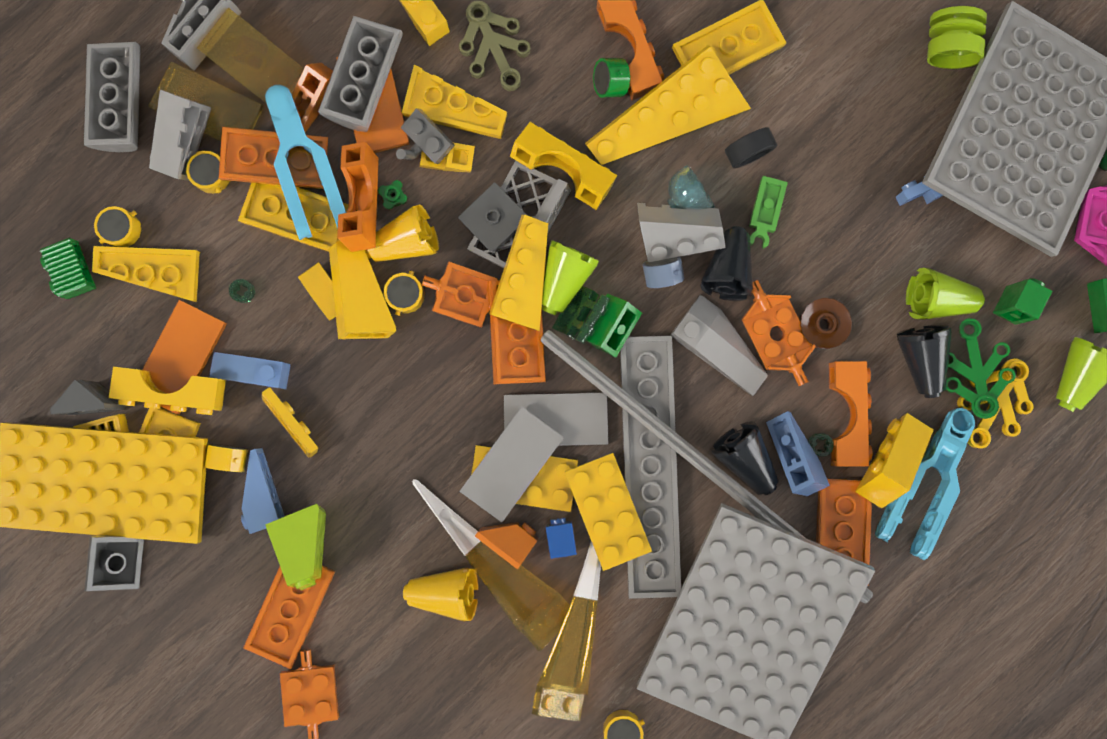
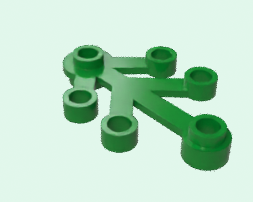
(978, 373)

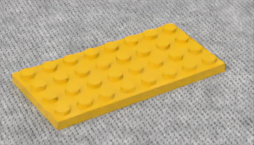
(102, 482)

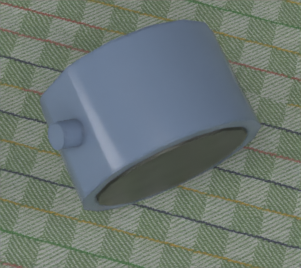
(663, 272)

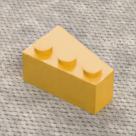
(895, 461)

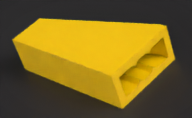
(357, 296)

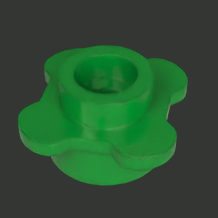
(398, 199)

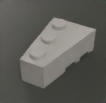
(191, 26)
(177, 134)
(679, 232)

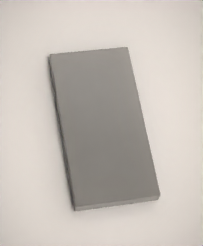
(575, 416)
(511, 464)

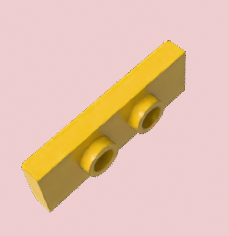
(284, 414)

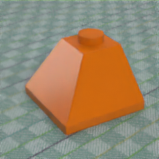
(509, 541)

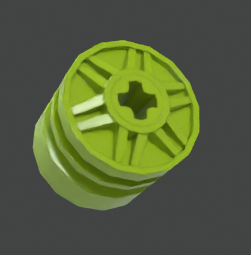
(957, 37)

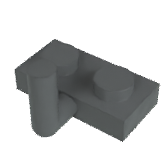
(426, 138)

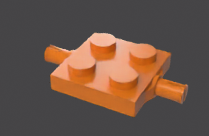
(461, 294)
(309, 695)

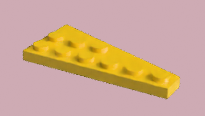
(681, 103)

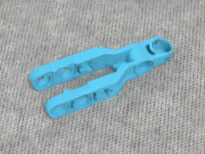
(292, 134)
(943, 455)

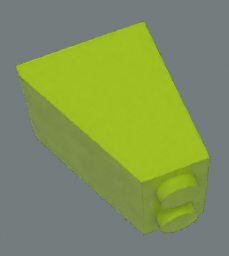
(299, 545)

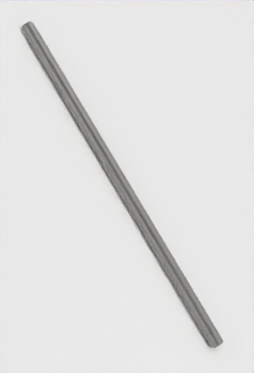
(668, 436)

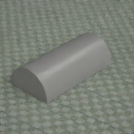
(360, 74)
(112, 96)

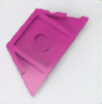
(1092, 223)

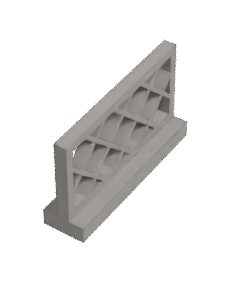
(547, 211)

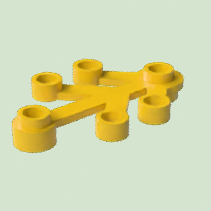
(1004, 403)

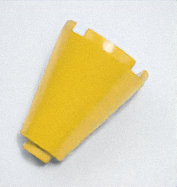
(405, 237)
(445, 593)

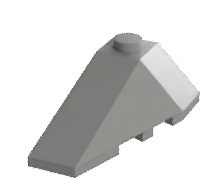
(716, 342)

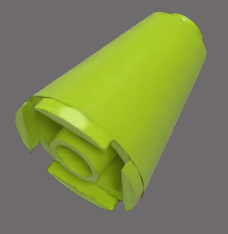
(564, 276)
(941, 295)
(1083, 374)

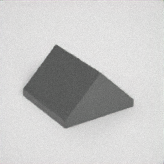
(85, 398)
(113, 563)

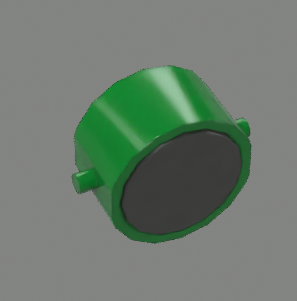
(611, 77)

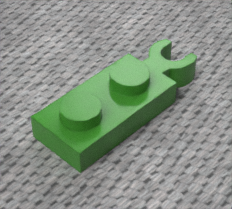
(767, 208)

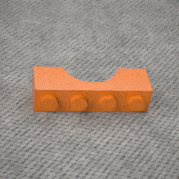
(621, 18)
(358, 224)
(851, 382)

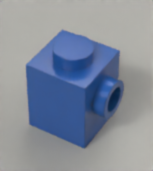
(560, 538)

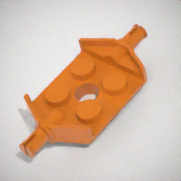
(771, 312)

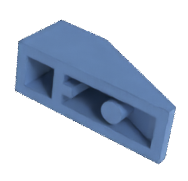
(250, 370)
(797, 456)
(260, 496)

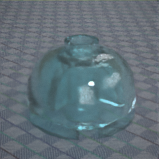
(688, 191)

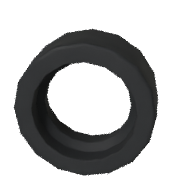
(751, 147)

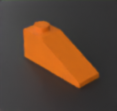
(310, 92)

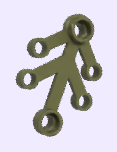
(492, 42)

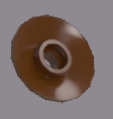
(837, 319)

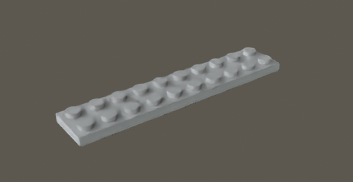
(652, 466)

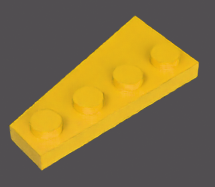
(452, 105)
(157, 269)
(522, 279)

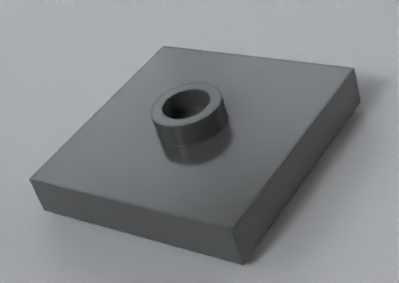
(493, 218)

